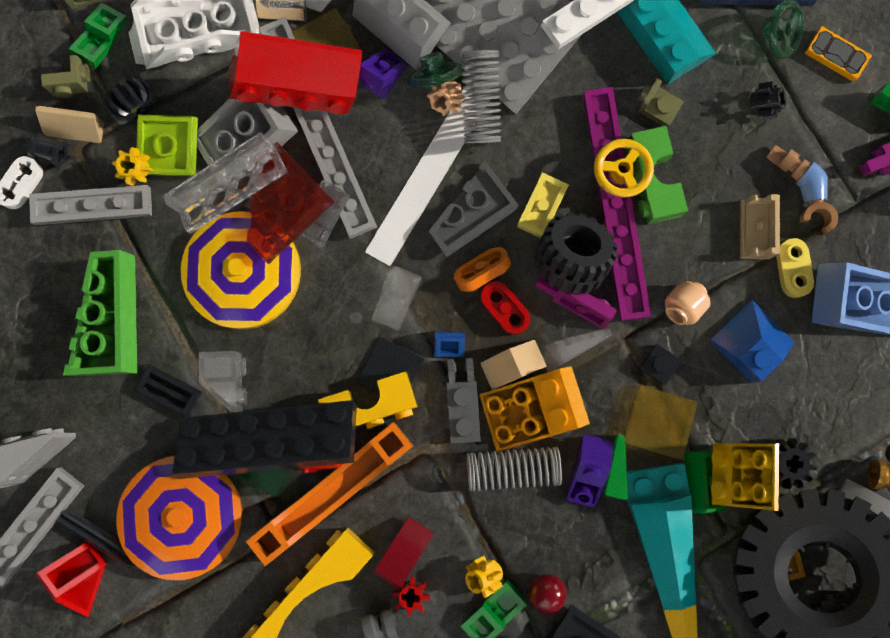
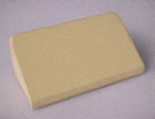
(70, 124)

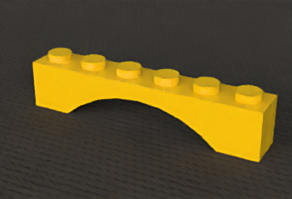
(338, 564)

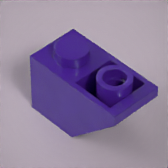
(590, 470)

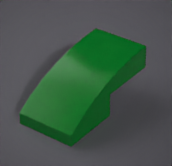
(100, 35)
(495, 612)

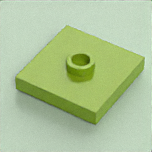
(169, 143)

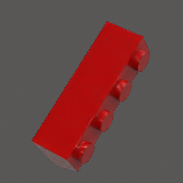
(294, 73)

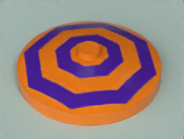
(176, 524)

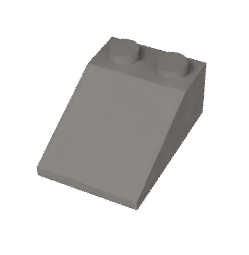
(237, 123)

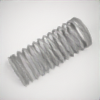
(478, 137)
(472, 462)

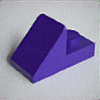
(382, 72)

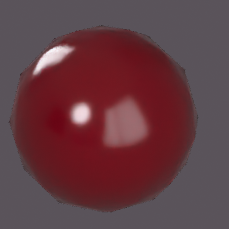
(547, 593)

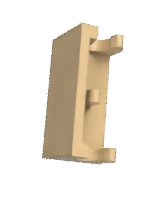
(760, 227)

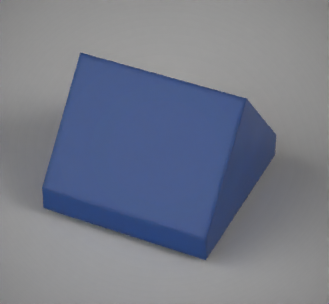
(449, 343)

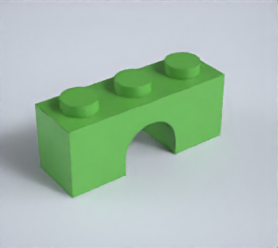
(659, 200)

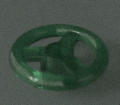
(780, 29)
(434, 71)

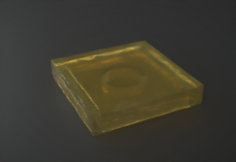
(660, 422)

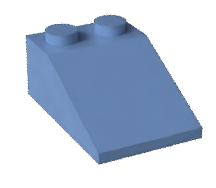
(852, 298)

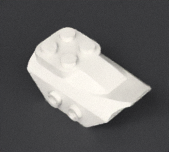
(184, 28)

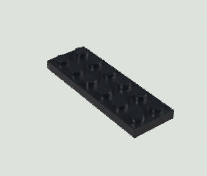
(266, 440)

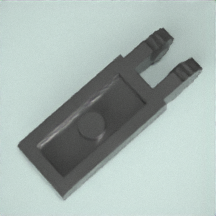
(463, 405)

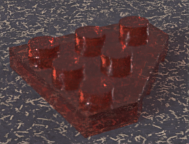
(284, 208)

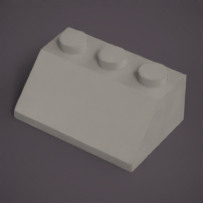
(403, 25)

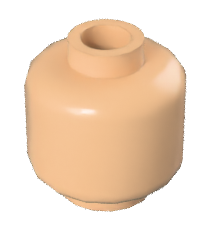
(687, 303)

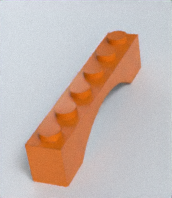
(329, 494)

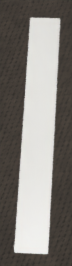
(421, 185)

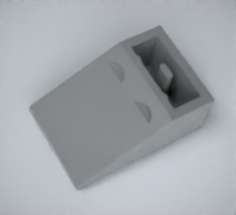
(26, 455)

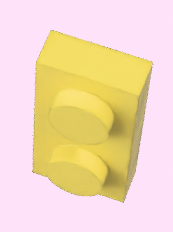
(542, 205)

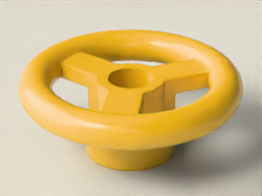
(623, 178)

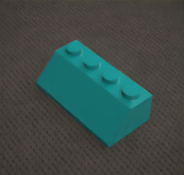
(667, 36)

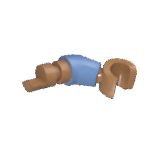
(812, 183)

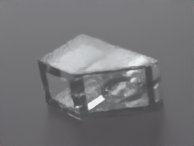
(222, 377)

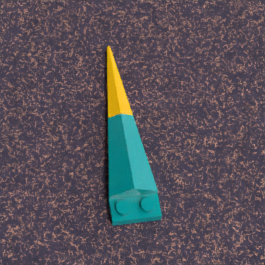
(664, 523)

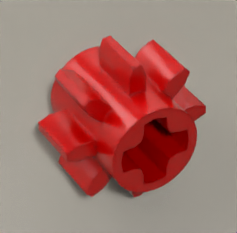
(403, 600)

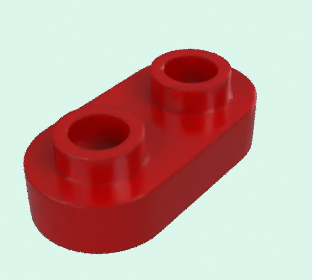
(505, 308)

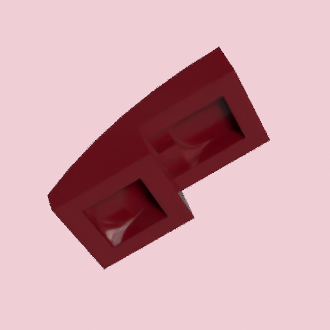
(403, 553)

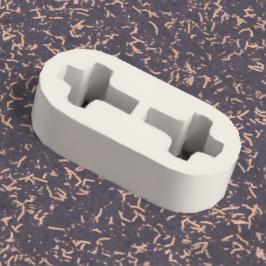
(19, 182)

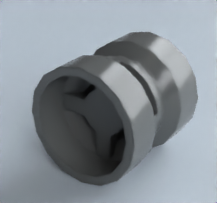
(381, 625)

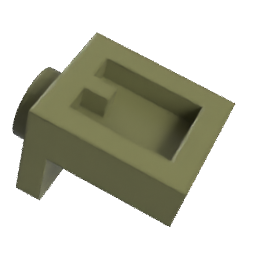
(659, 104)

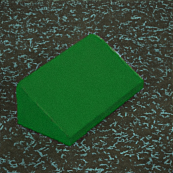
(699, 477)

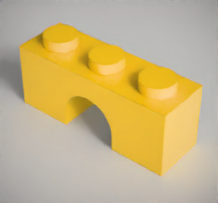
(395, 399)

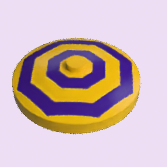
(231, 280)

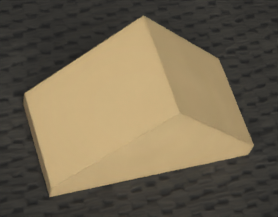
(513, 364)

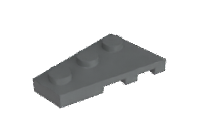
(474, 211)

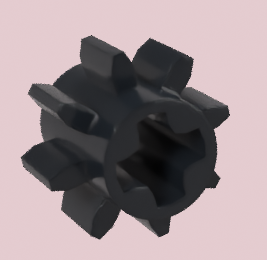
(768, 100)

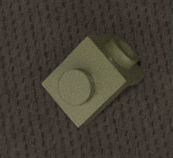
(68, 83)

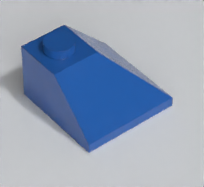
(752, 342)

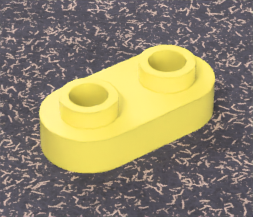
(792, 267)

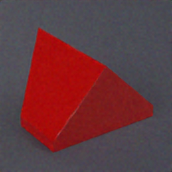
(75, 578)

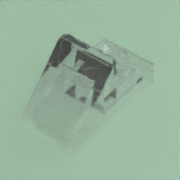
(396, 297)

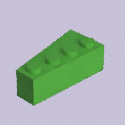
(107, 318)

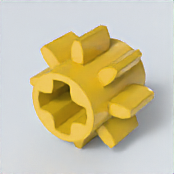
(124, 163)
(484, 576)

